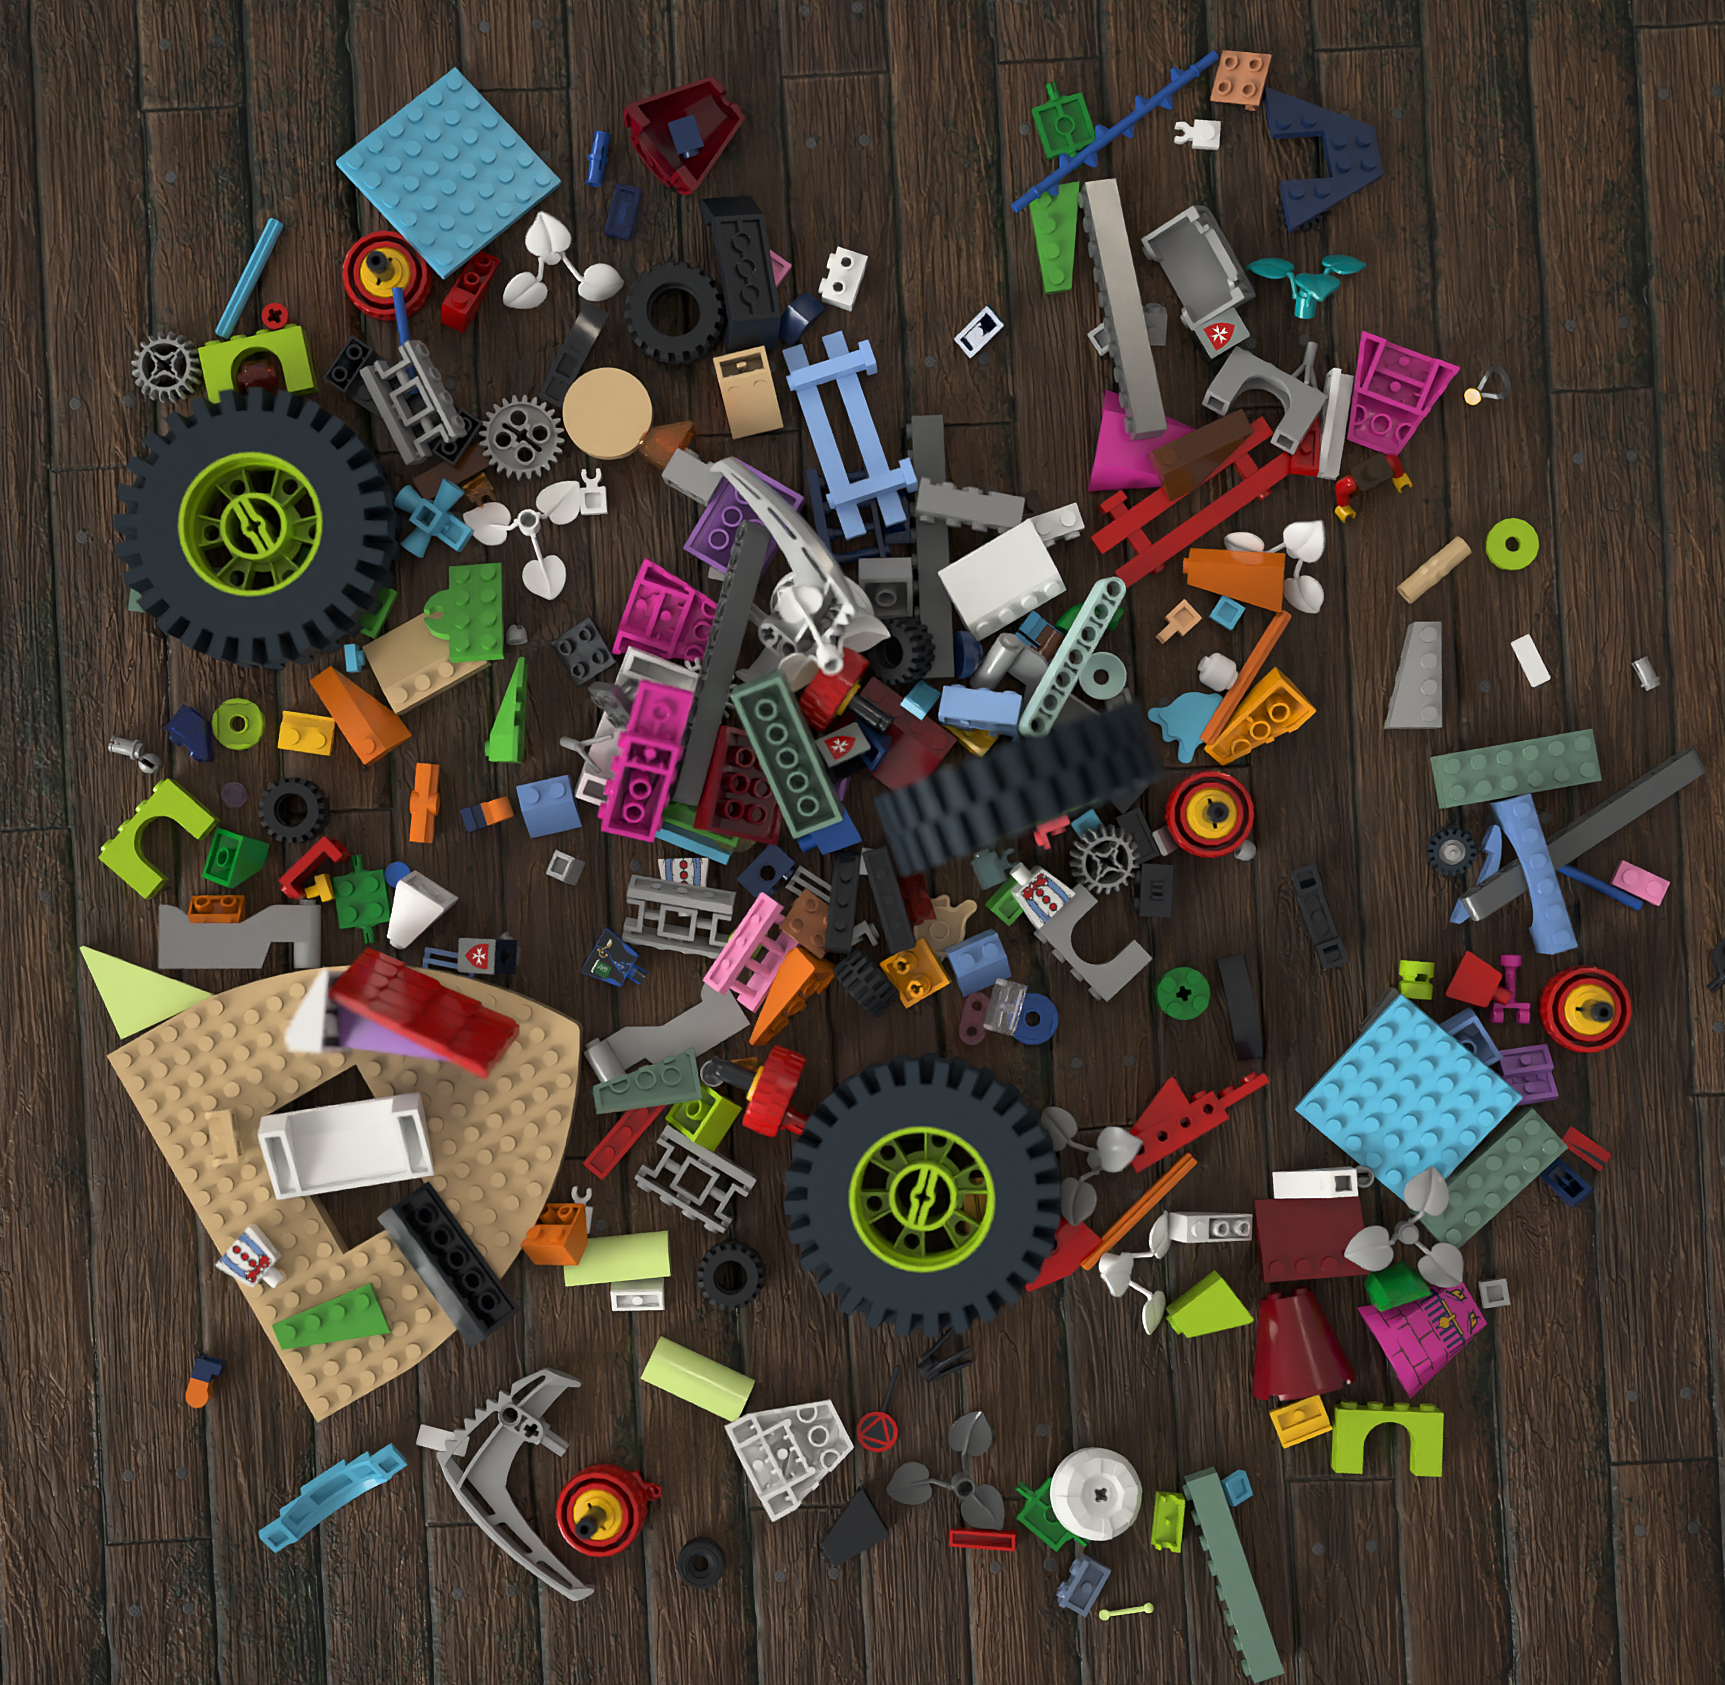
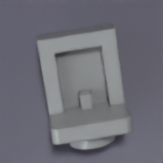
(1156, 323)

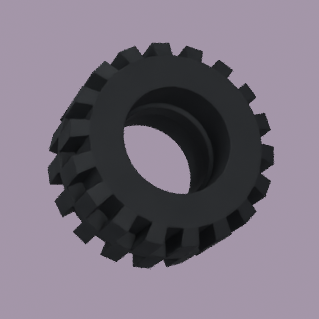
(916, 652)
(273, 804)
(866, 983)
(731, 1297)

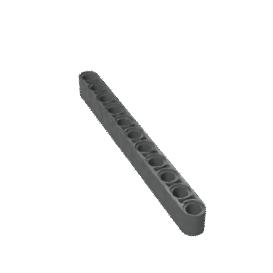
(719, 661)
(1588, 830)

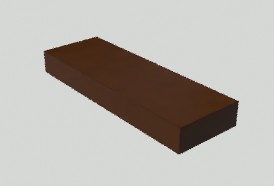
(468, 466)

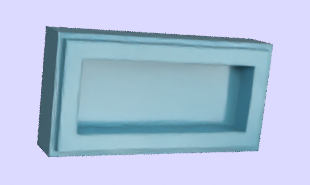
(921, 699)

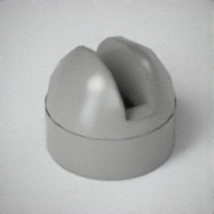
(516, 635)
(153, 758)
(1245, 851)
(1364, 1180)

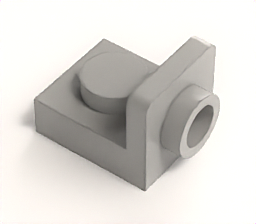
(862, 928)

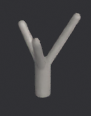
(1308, 365)
(579, 747)

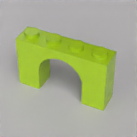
(290, 344)
(125, 852)
(1355, 1421)

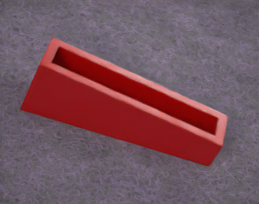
(983, 1539)

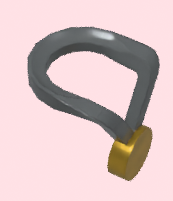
(1474, 394)

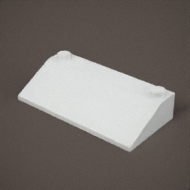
(635, 666)
(346, 1145)

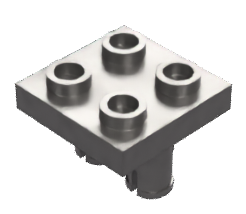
(615, 700)

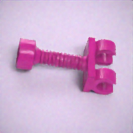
(1510, 963)

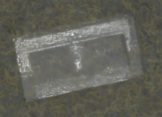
(1004, 1007)

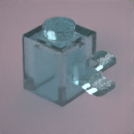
(989, 868)

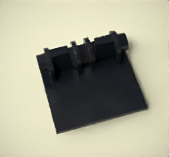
(584, 652)

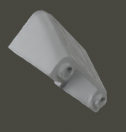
(1199, 265)

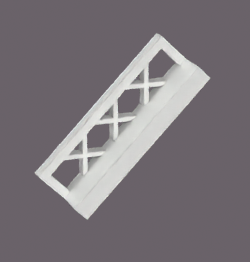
(1333, 422)

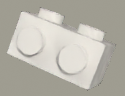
(843, 279)
(1058, 524)

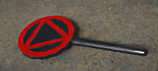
(877, 1429)

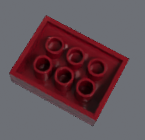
(915, 743)
(737, 792)
(1306, 1237)

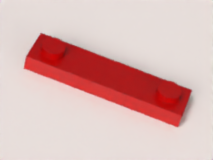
(620, 1139)

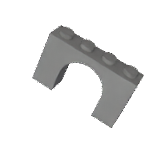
(1246, 372)
(1105, 977)

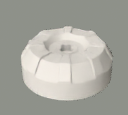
(1096, 1493)

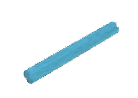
(249, 278)

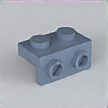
(1083, 1585)

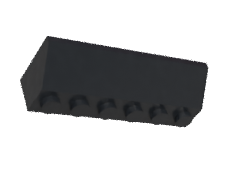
(449, 1264)

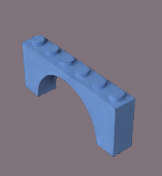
(1551, 924)

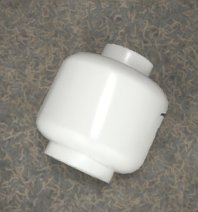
(1218, 672)

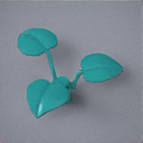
(1313, 286)

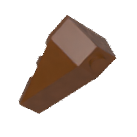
(1193, 457)

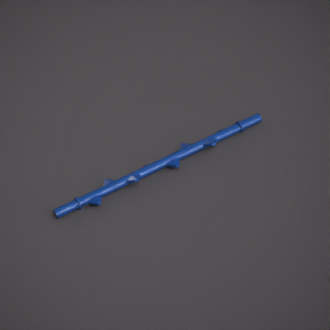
(1125, 126)

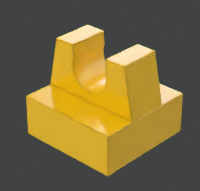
(323, 888)

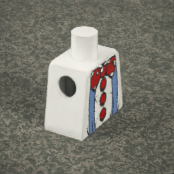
(685, 870)
(1039, 893)
(252, 1259)

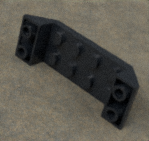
(744, 272)
(346, 378)

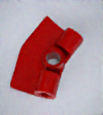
(1070, 1249)

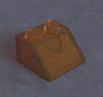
(662, 442)

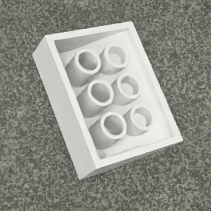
(1002, 580)
(317, 1020)

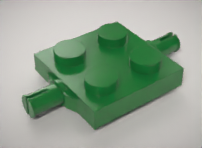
(1063, 124)
(362, 899)
(1040, 1518)

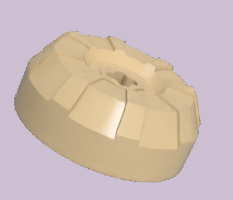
(607, 413)

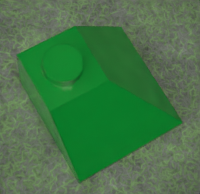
(234, 858)

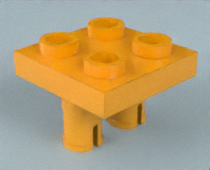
(915, 972)

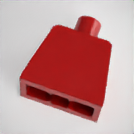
(1477, 983)

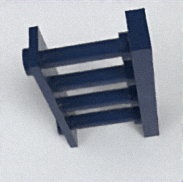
(828, 534)

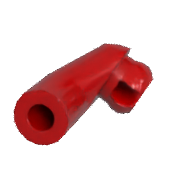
(651, 1490)

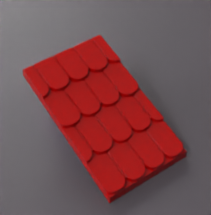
(413, 1015)

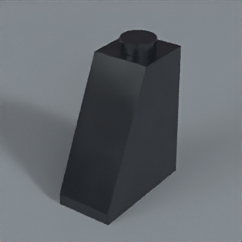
(854, 1529)

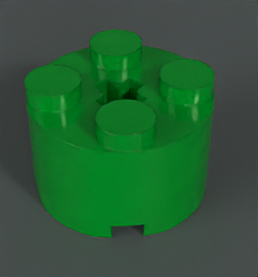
(1169, 984)

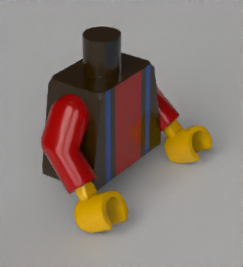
(1365, 476)

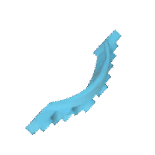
(329, 1493)

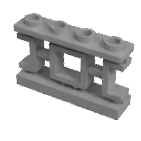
(396, 410)
(678, 898)
(705, 1162)

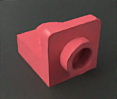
(1054, 827)

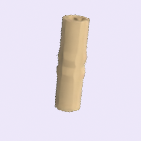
(1434, 569)

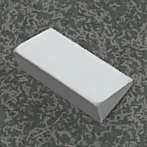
(638, 1294)

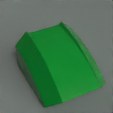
(1395, 1286)

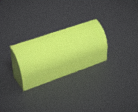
(622, 1259)
(698, 1379)

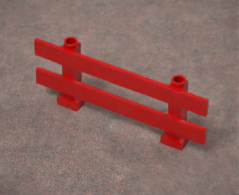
(1152, 557)

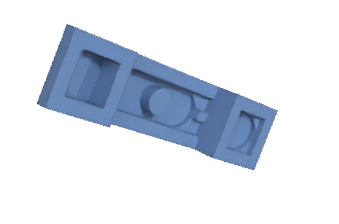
(1493, 846)

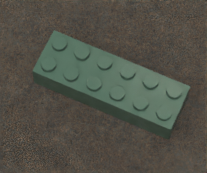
(788, 753)
(1515, 768)
(1494, 1176)

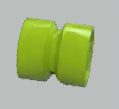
(1423, 972)

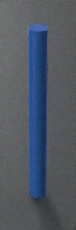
(402, 324)
(1601, 886)

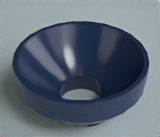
(967, 654)

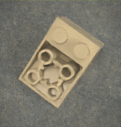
(748, 392)

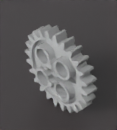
(536, 419)

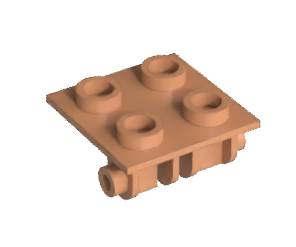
(1241, 78)
(808, 922)

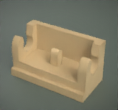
(225, 1136)

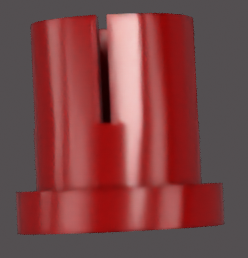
(269, 319)
(794, 1120)

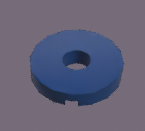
(1048, 1020)

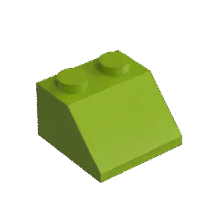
(705, 1119)

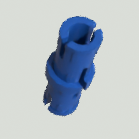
(598, 158)

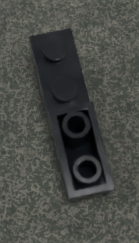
(573, 354)

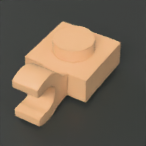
(1180, 619)

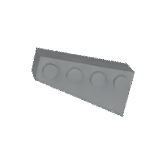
(968, 507)
(1418, 682)

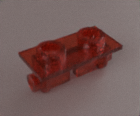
(920, 905)

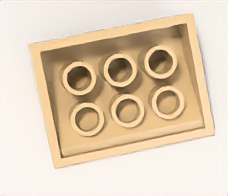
(416, 664)

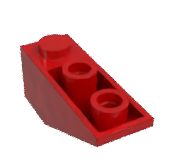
(468, 291)

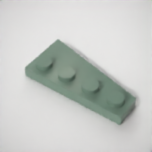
(662, 1083)

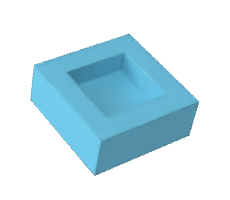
(1226, 612)
(354, 658)
(1085, 821)
(1236, 1488)

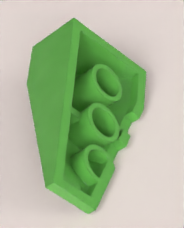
(508, 732)

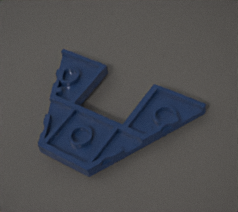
(1349, 152)

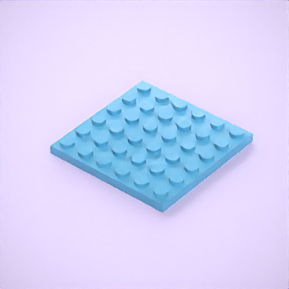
(448, 173)
(1407, 1098)

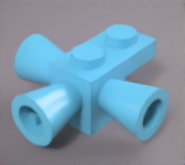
(433, 518)

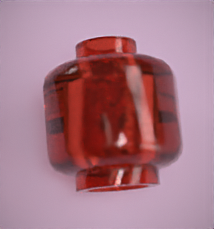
(257, 374)

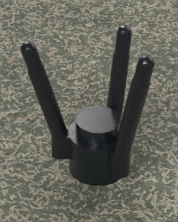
(933, 1368)

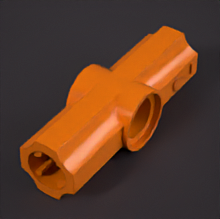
(424, 803)

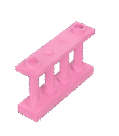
(741, 947)

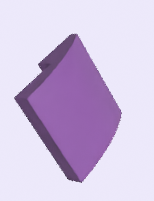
(1529, 1073)

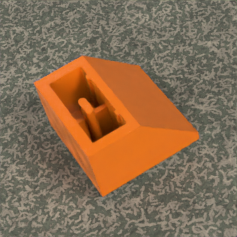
(217, 909)
(558, 1235)

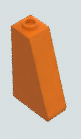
(1239, 575)

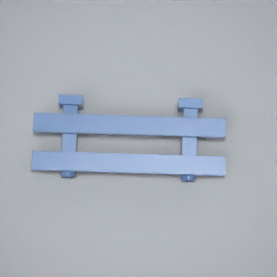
(881, 481)

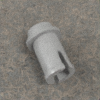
(1646, 673)
(134, 749)

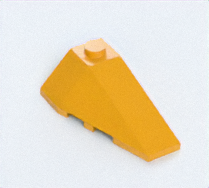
(1265, 713)

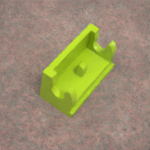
(1168, 1520)

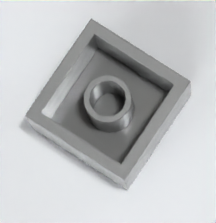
(692, 477)
(887, 586)

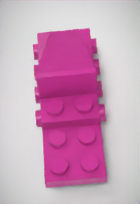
(646, 762)

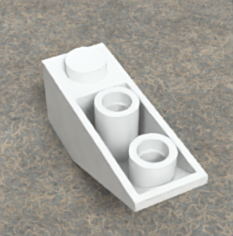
(1316, 1183)
(1209, 1226)

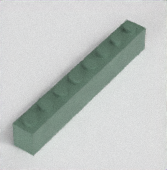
(1233, 1575)

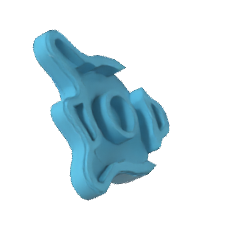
(1186, 720)

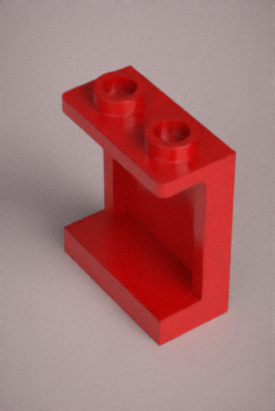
(324, 848)

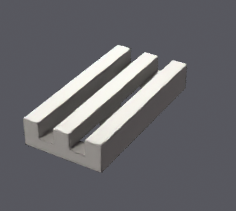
(795, 878)

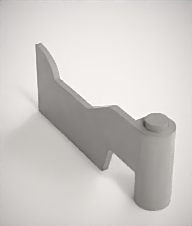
(1029, 667)
(239, 944)
(698, 1027)

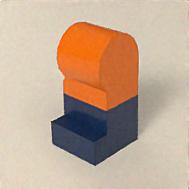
(486, 814)
(202, 1378)

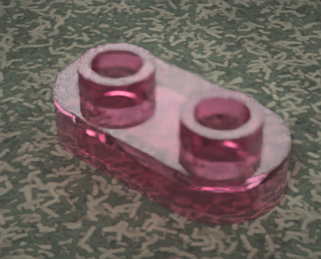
(973, 1018)

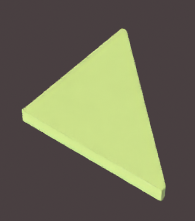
(136, 994)

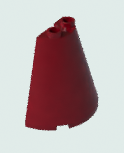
(652, 140)
(1297, 1349)

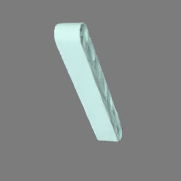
(1082, 650)

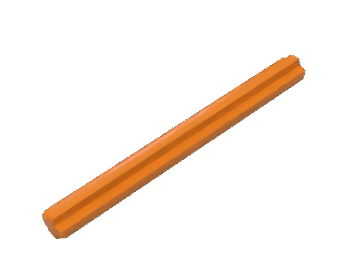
(1245, 677)
(1141, 1207)

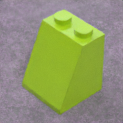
(1207, 1308)

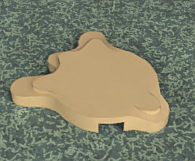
(949, 925)

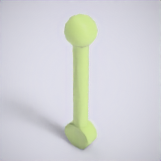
(1105, 1614)

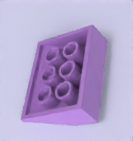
(717, 528)

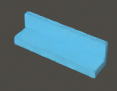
(693, 842)

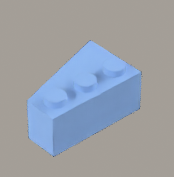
(981, 710)

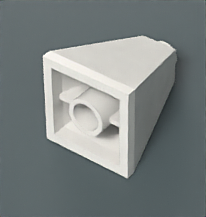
(416, 908)

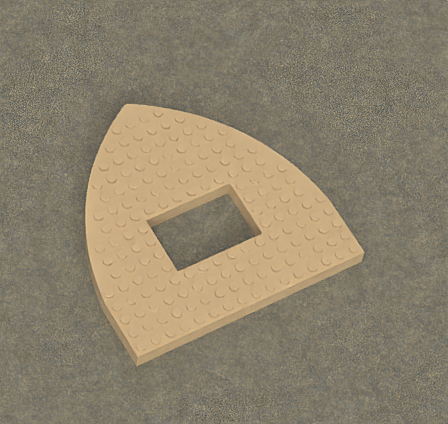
(489, 1138)

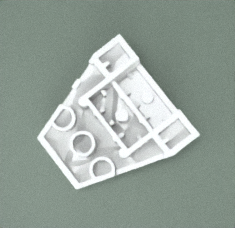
(789, 1451)

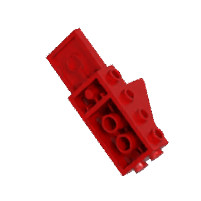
(1171, 1109)

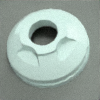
(1115, 670)

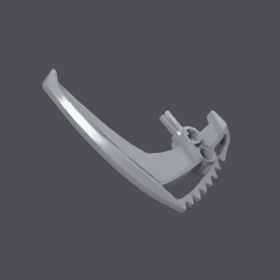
(774, 632)
(491, 1467)

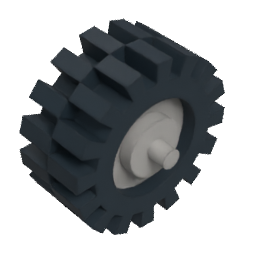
(1451, 850)

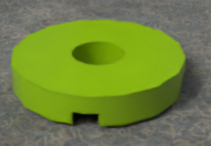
(1527, 544)
(253, 729)

